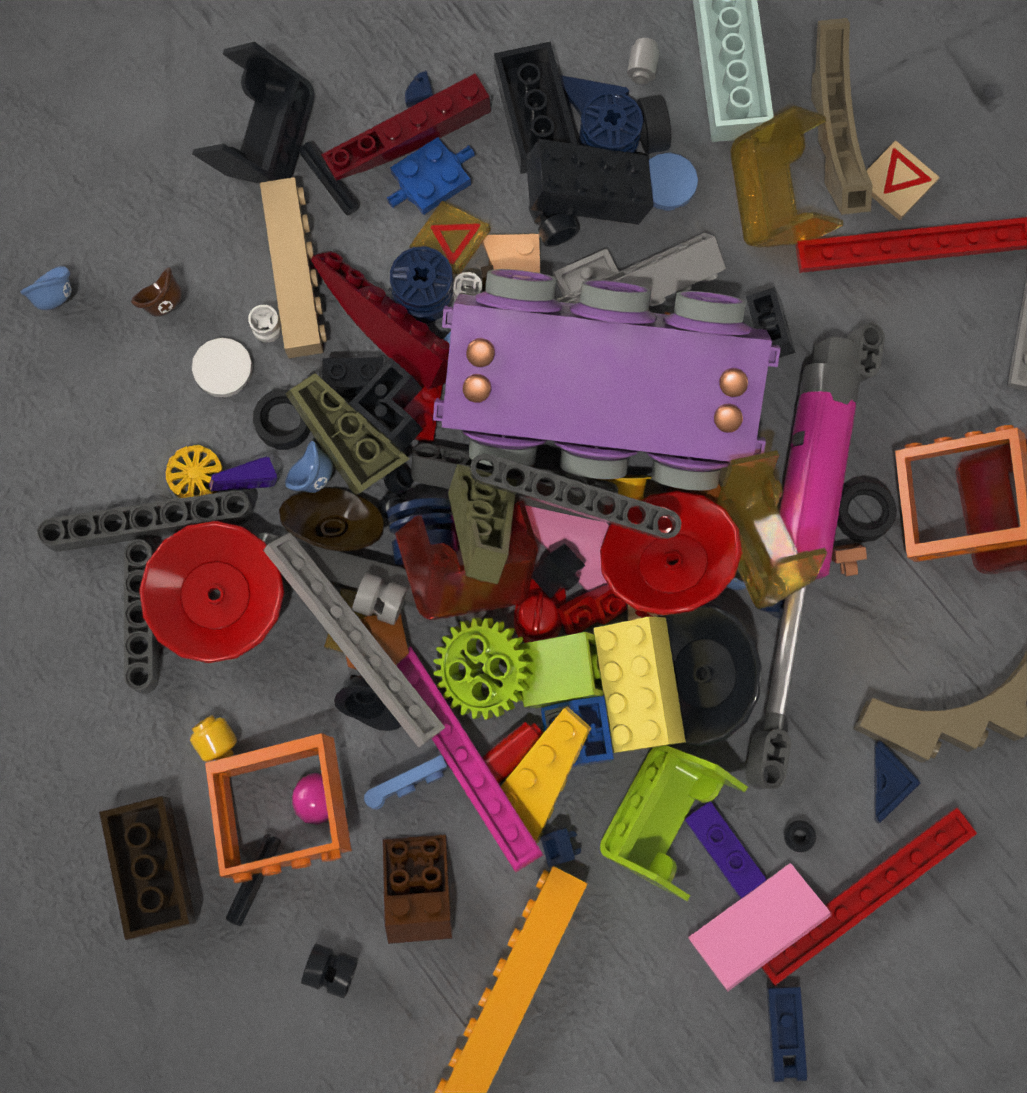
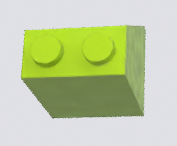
(561, 670)

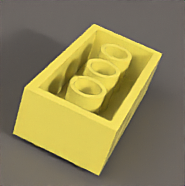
(639, 684)

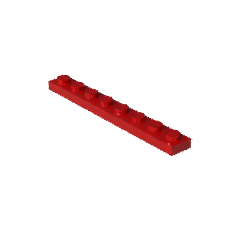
(912, 245)
(875, 890)

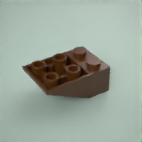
(416, 889)

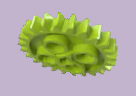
(467, 690)

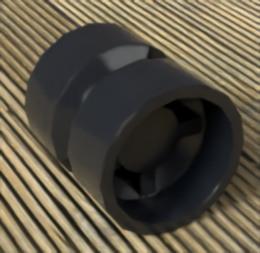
(554, 227)
(318, 968)

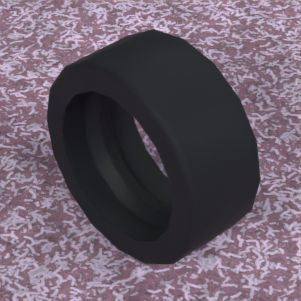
(656, 124)
(278, 442)
(885, 499)

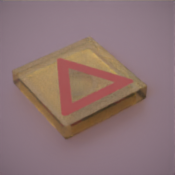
(453, 235)

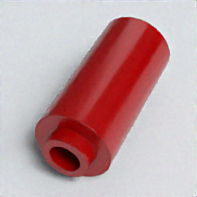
(511, 750)

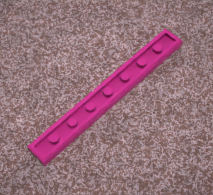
(473, 772)

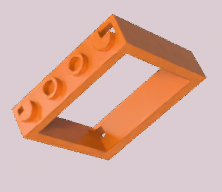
(972, 543)
(223, 810)

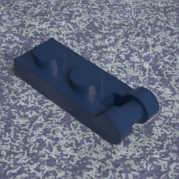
(786, 1033)

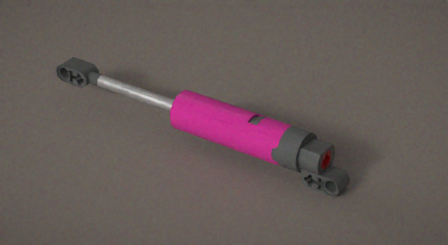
(812, 509)

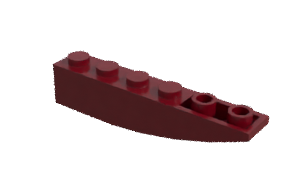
(410, 129)
(385, 322)

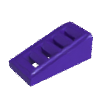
(250, 475)

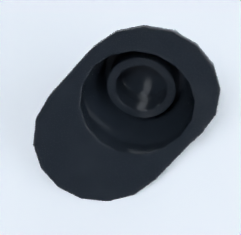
(363, 704)

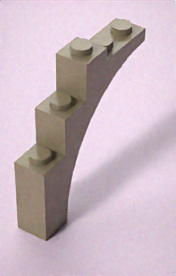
(831, 96)
(918, 732)

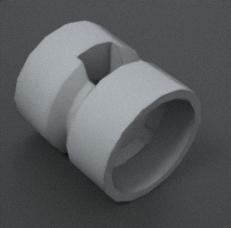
(379, 598)

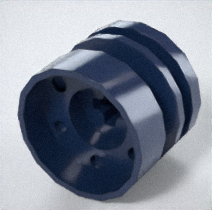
(611, 122)
(422, 299)
(435, 518)

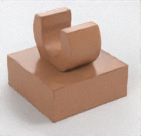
(847, 557)

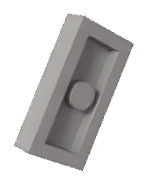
(590, 268)

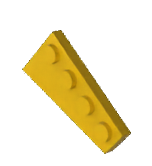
(544, 771)

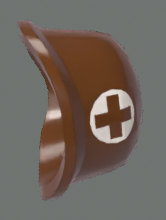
(160, 296)

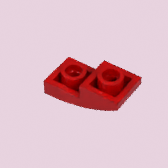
(592, 607)

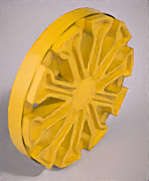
(193, 473)

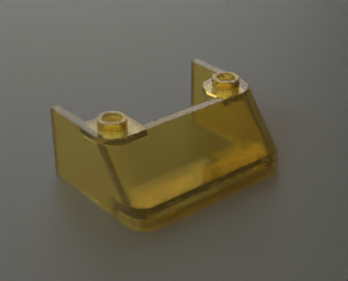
(765, 182)
(769, 557)

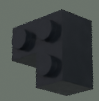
(384, 403)

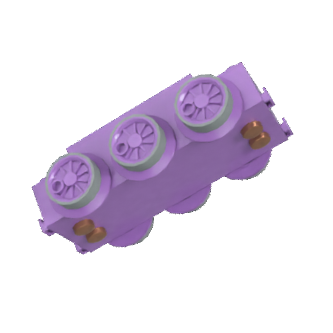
(605, 378)

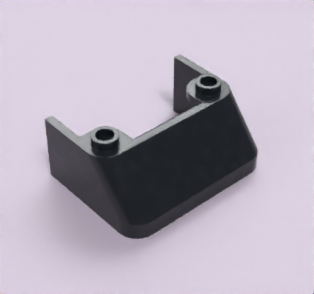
(275, 123)

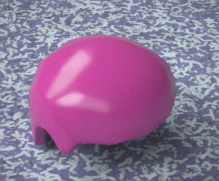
(310, 800)

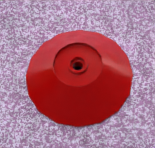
(705, 550)
(179, 587)

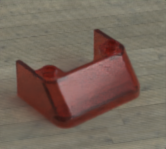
(990, 506)
(442, 584)

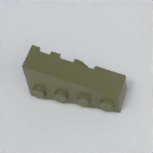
(345, 435)
(481, 523)

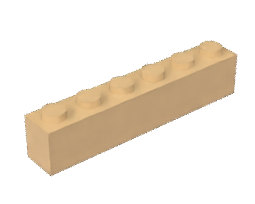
(292, 269)

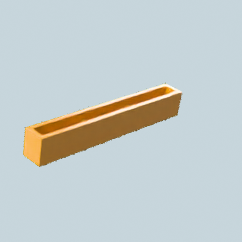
(515, 983)

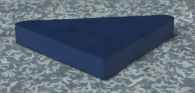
(581, 91)
(891, 782)

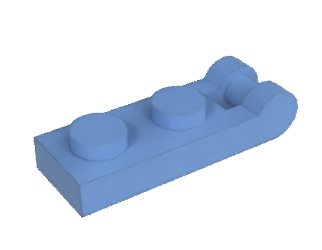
(404, 783)

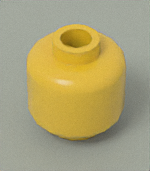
(213, 739)

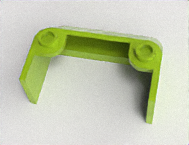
(657, 808)

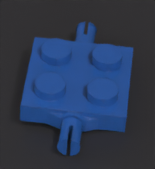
(430, 176)

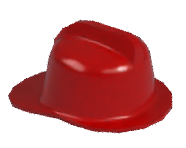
(538, 615)

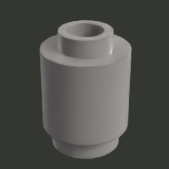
(643, 61)

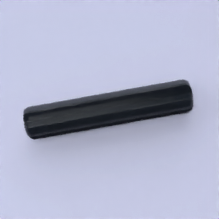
(334, 187)
(249, 889)

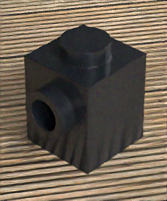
(558, 571)

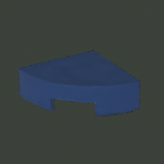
(418, 89)

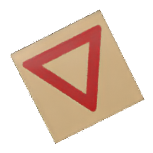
(899, 180)

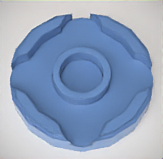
(672, 181)

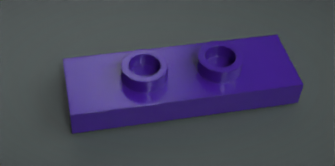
(725, 850)

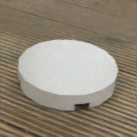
(222, 367)

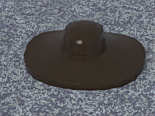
(332, 519)

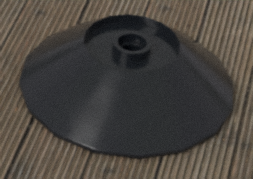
(724, 647)

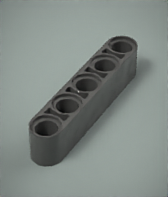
(137, 632)

